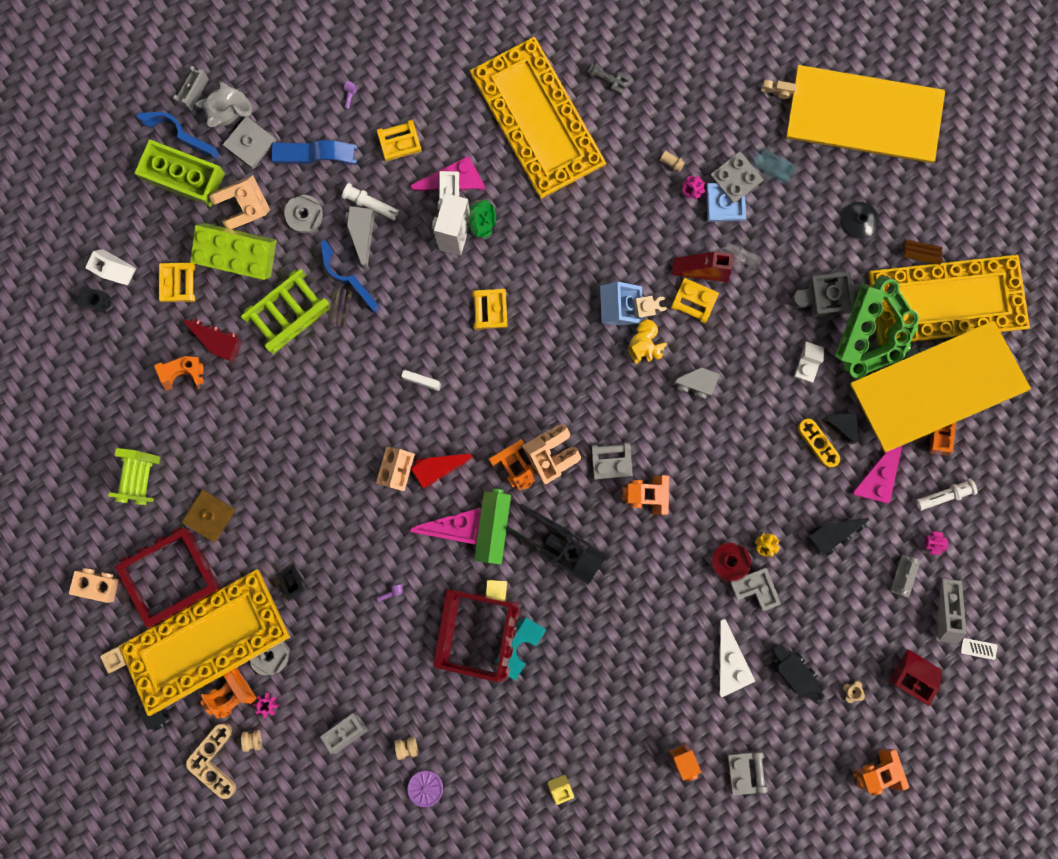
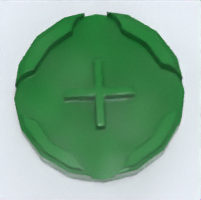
(482, 218)

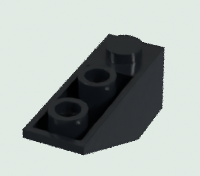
(828, 536)

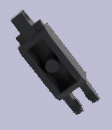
(796, 674)

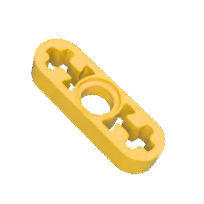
(822, 458)

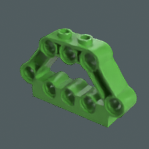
(879, 357)

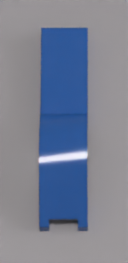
(153, 118)
(310, 152)
(327, 253)

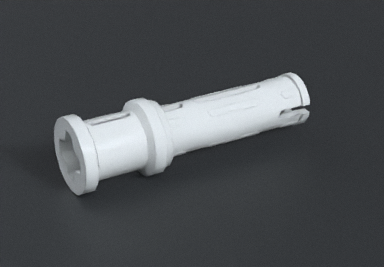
(362, 198)
(954, 492)

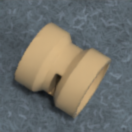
(406, 748)

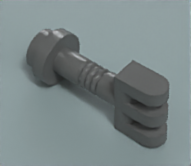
(616, 81)

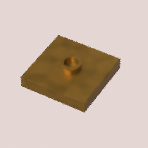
(209, 516)

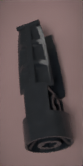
(586, 563)

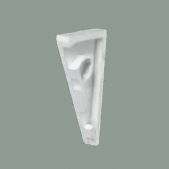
(733, 668)

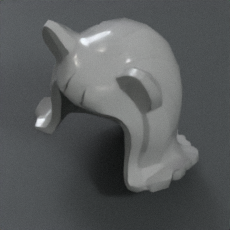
(225, 106)

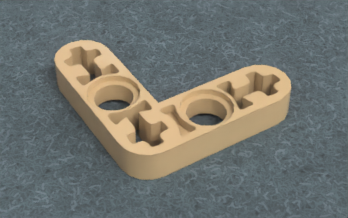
(206, 765)

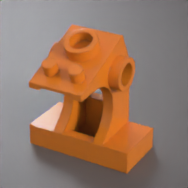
(171, 370)
(508, 457)
(635, 494)
(216, 701)
(871, 780)

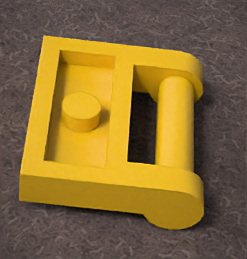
(401, 145)
(170, 282)
(697, 295)
(496, 309)

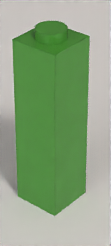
(492, 527)

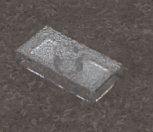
(742, 256)

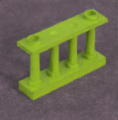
(304, 318)
(134, 476)

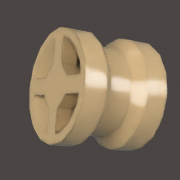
(251, 741)

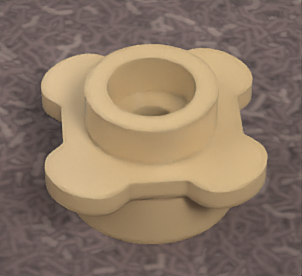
(859, 694)

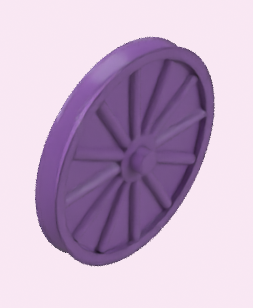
(425, 788)

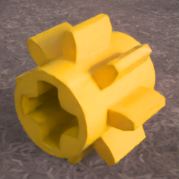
(767, 545)

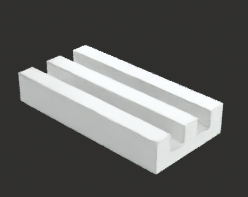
(421, 380)

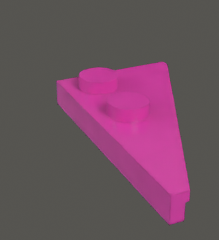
(468, 177)
(881, 478)
(459, 527)

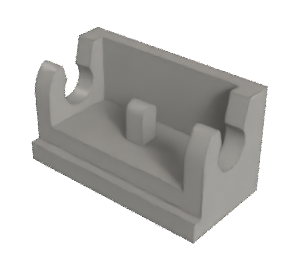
(191, 89)
(343, 734)

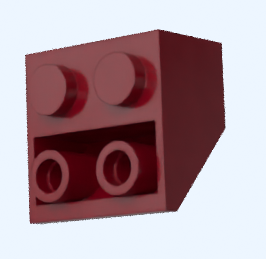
(917, 677)

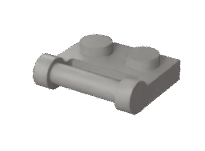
(612, 467)
(740, 773)

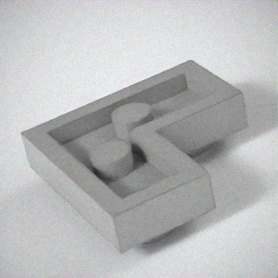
(760, 585)

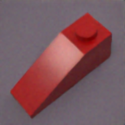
(435, 468)

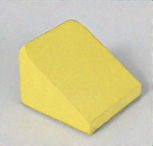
(496, 589)
(560, 789)

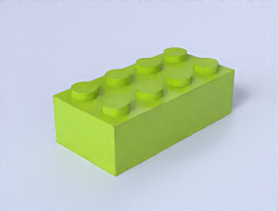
(179, 172)
(233, 251)

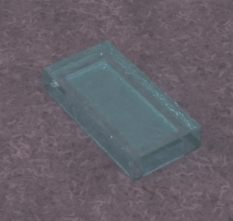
(775, 166)

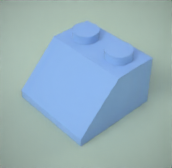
(617, 303)

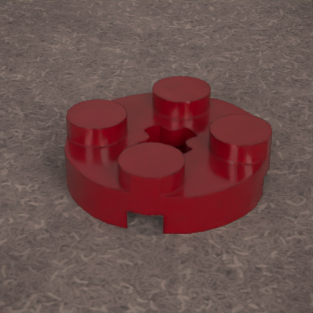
(735, 552)

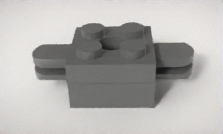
(828, 295)

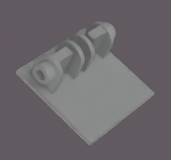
(737, 177)

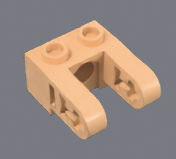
(249, 198)
(539, 454)

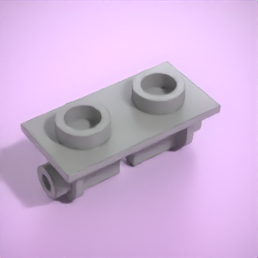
(905, 576)

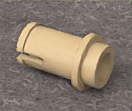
(672, 161)

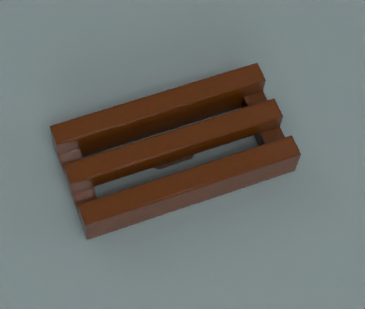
(922, 252)

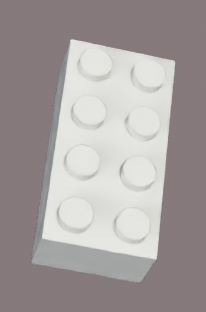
(452, 224)

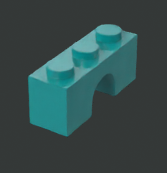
(529, 632)

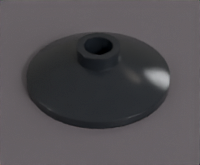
(854, 226)

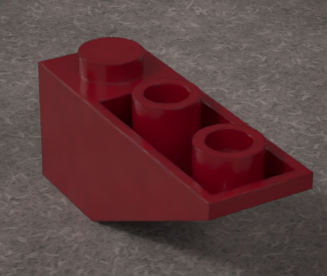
(708, 266)
(219, 344)

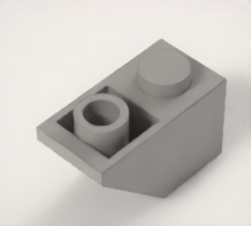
(700, 382)

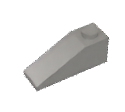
(360, 225)
(951, 612)

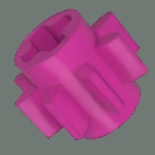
(693, 187)
(935, 543)
(262, 701)

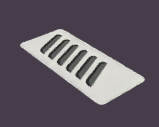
(979, 649)

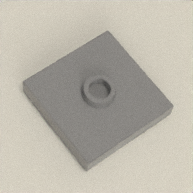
(249, 142)

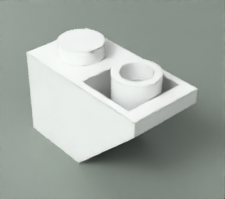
(110, 267)

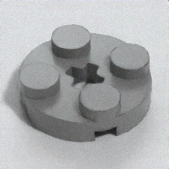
(294, 219)
(274, 665)

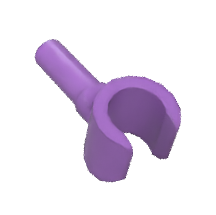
(351, 89)
(396, 591)

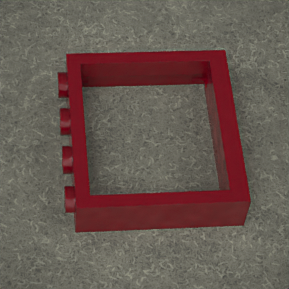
(186, 534)
(447, 630)

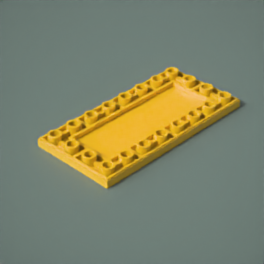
(865, 114)
(537, 117)
(957, 297)
(940, 386)
(203, 642)

